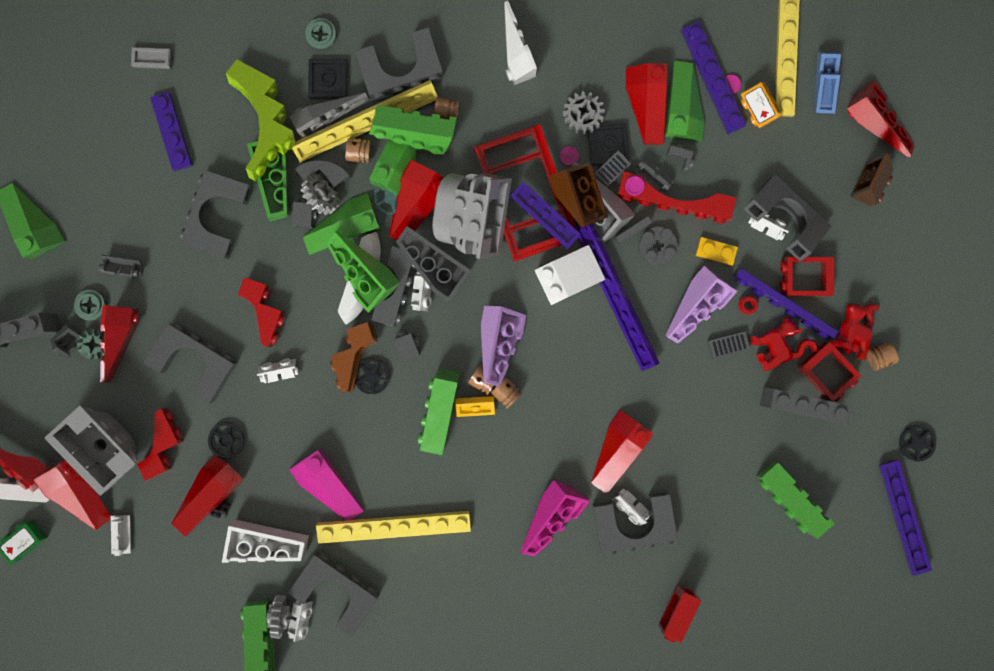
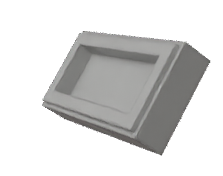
(151, 57)

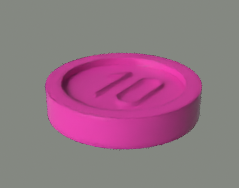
(734, 83)
(569, 156)
(634, 186)

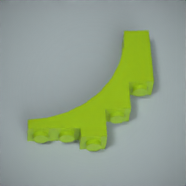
(272, 134)

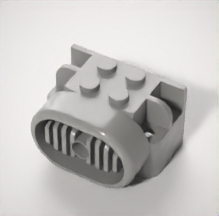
(472, 212)
(79, 444)

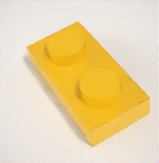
(716, 251)
(475, 406)

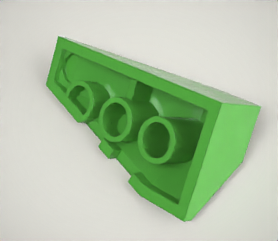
(684, 110)
(391, 166)
(351, 219)
(28, 224)
(366, 274)

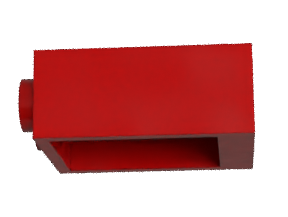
(827, 276)
(814, 358)
(679, 614)

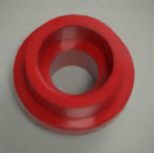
(754, 305)

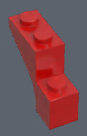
(268, 317)
(165, 437)

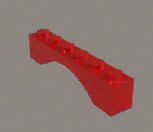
(717, 207)
(22, 468)

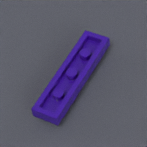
(171, 131)
(545, 215)

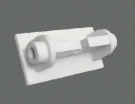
(775, 227)
(422, 300)
(269, 371)
(637, 514)
(120, 534)
(299, 628)

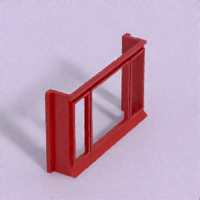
(544, 153)

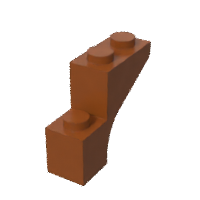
(347, 361)

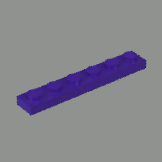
(713, 77)
(791, 309)
(905, 517)

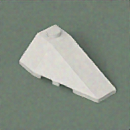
(519, 58)

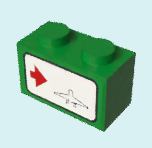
(21, 542)

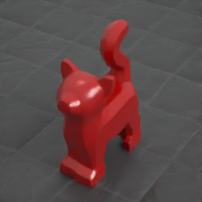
(855, 335)
(778, 348)

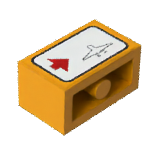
(761, 105)

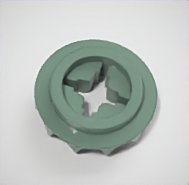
(315, 27)
(85, 297)
(86, 337)

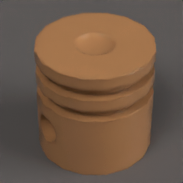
(447, 108)
(358, 150)
(882, 356)
(478, 382)
(506, 392)

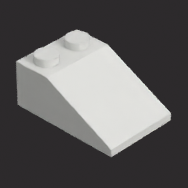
(570, 274)

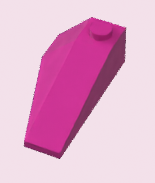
(323, 481)
(555, 509)

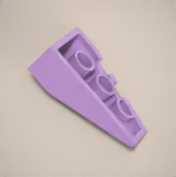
(702, 297)
(499, 336)

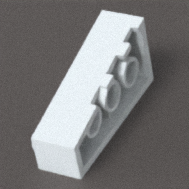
(262, 543)

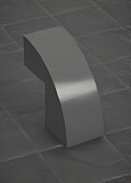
(333, 172)

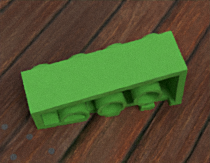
(413, 129)
(273, 185)
(439, 411)
(794, 500)
(256, 636)

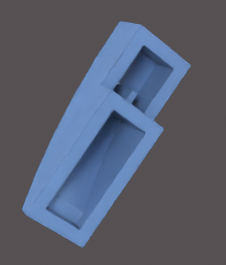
(827, 81)

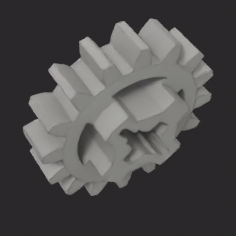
(577, 109)
(320, 194)
(278, 616)

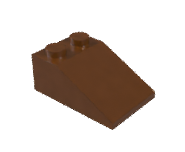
(873, 180)
(579, 193)

